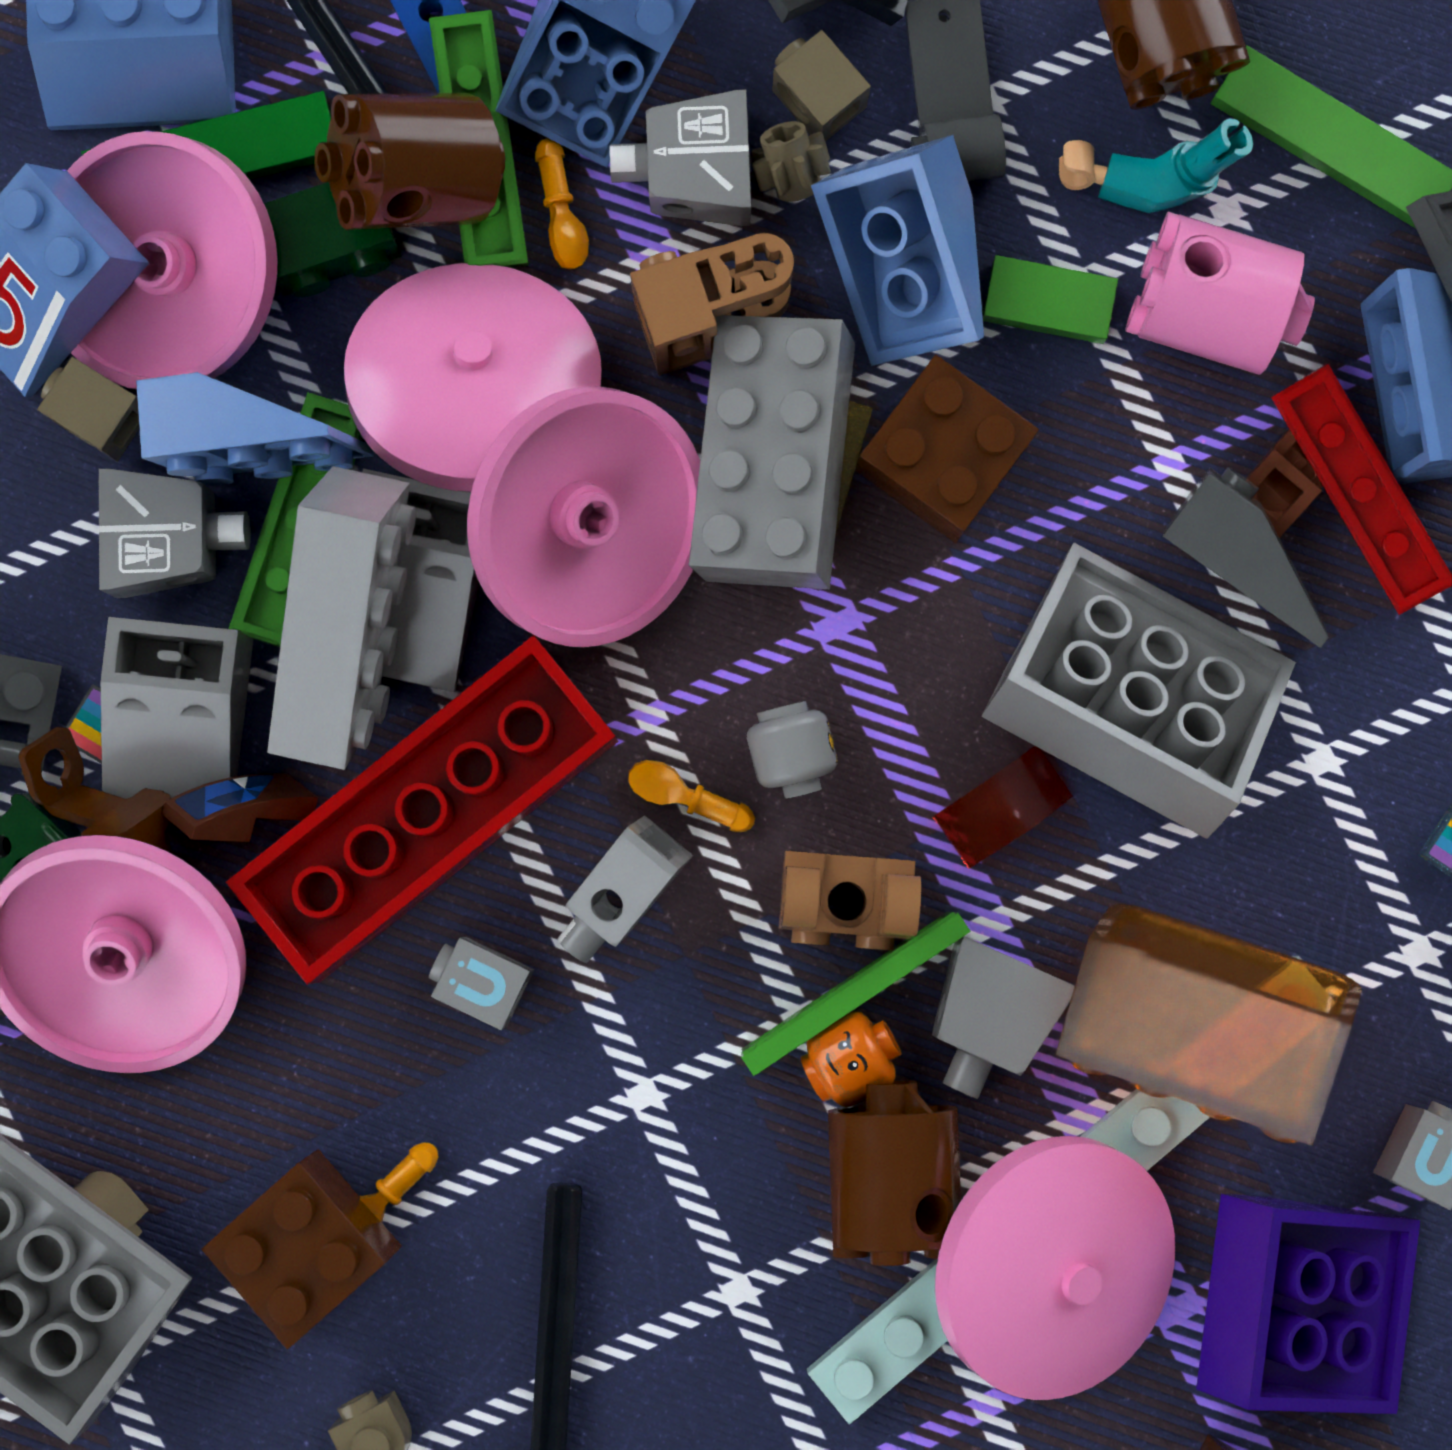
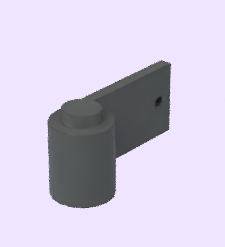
(954, 83)

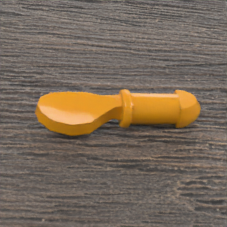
(566, 232)
(663, 785)
(421, 1159)

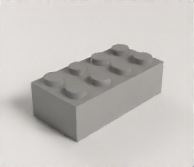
(772, 451)
(340, 616)

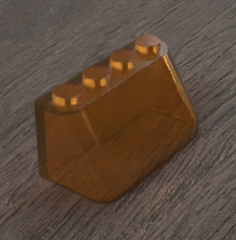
(1209, 1021)

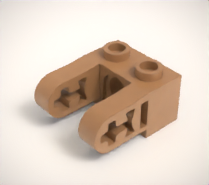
(686, 293)
(888, 892)

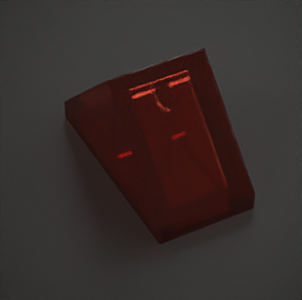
(1003, 807)

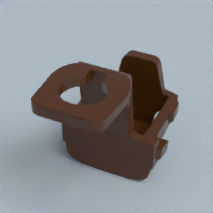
(102, 812)

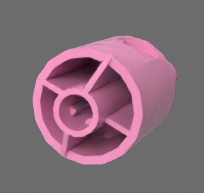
(1220, 294)

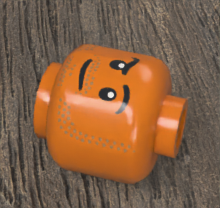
(849, 1058)

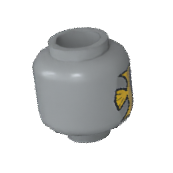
(792, 749)

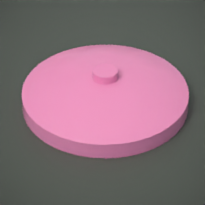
(205, 251)
(455, 360)
(585, 516)
(117, 954)
(1055, 1267)

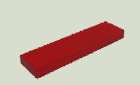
(1363, 489)

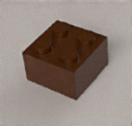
(945, 448)
(301, 1248)

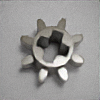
(790, 161)

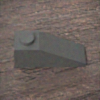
(1237, 541)

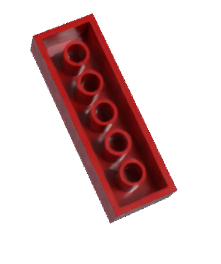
(422, 812)

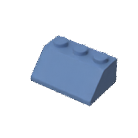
(132, 61)
(1412, 372)

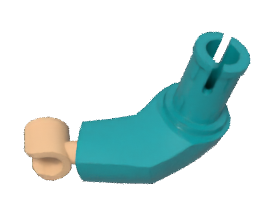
(1158, 183)

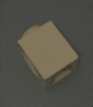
(819, 85)
(91, 408)

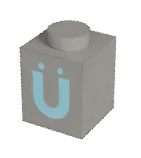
(479, 981)
(1421, 1153)

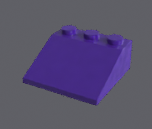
(1307, 1307)

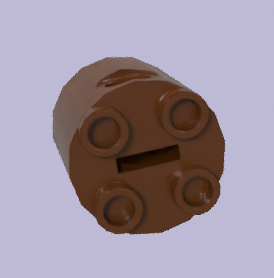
(1172, 46)
(411, 160)
(892, 1175)

